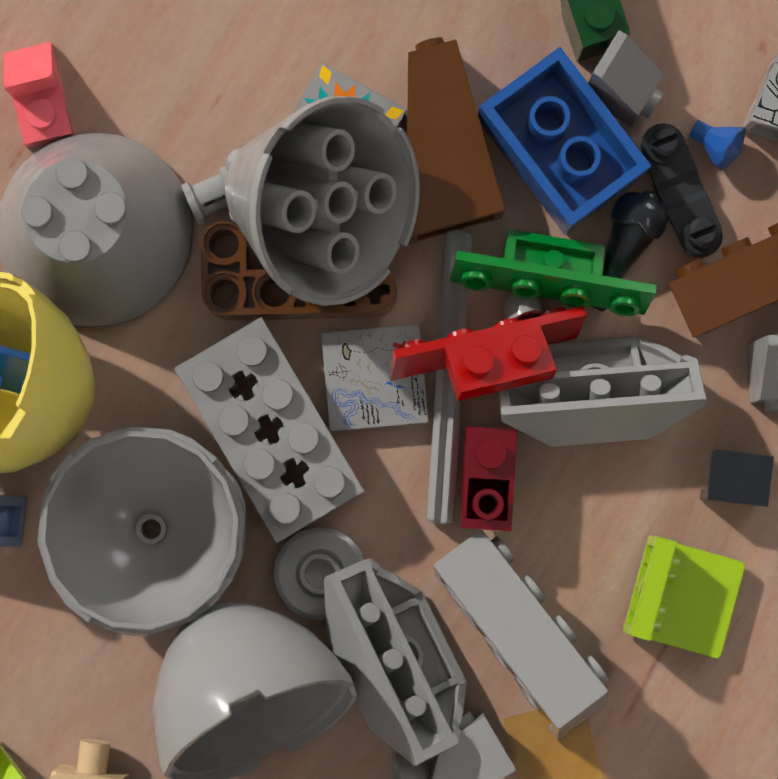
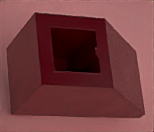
(488, 478)

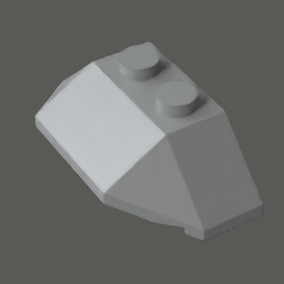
(606, 393)
(396, 660)

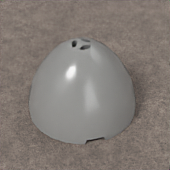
(241, 689)

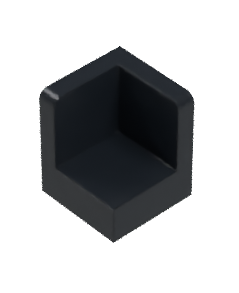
(739, 478)

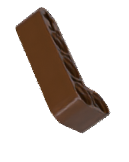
(252, 284)

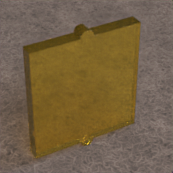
(542, 757)

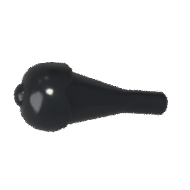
(636, 223)

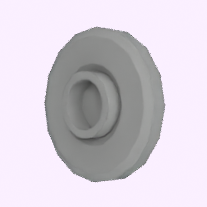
(305, 564)

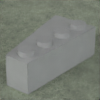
(522, 632)

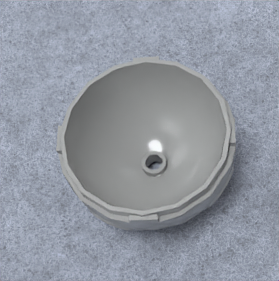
(97, 537)

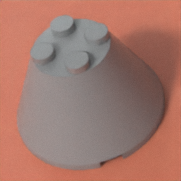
(326, 198)
(96, 227)

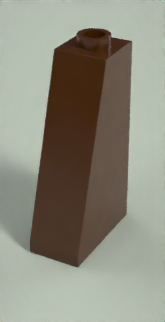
(448, 144)

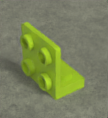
(683, 597)

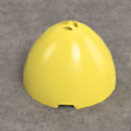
(58, 380)

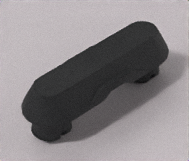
(681, 190)

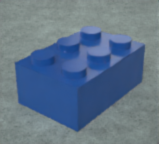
(562, 140)

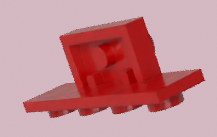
(494, 357)

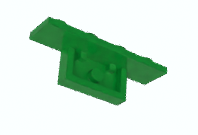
(554, 270)

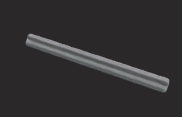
(446, 406)

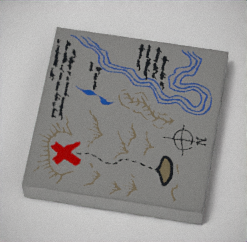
(360, 384)

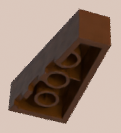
(729, 287)

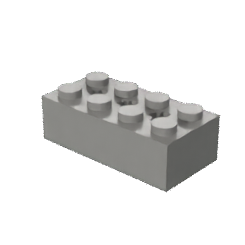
(236, 424)

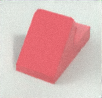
(37, 94)

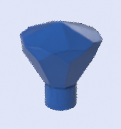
(721, 143)

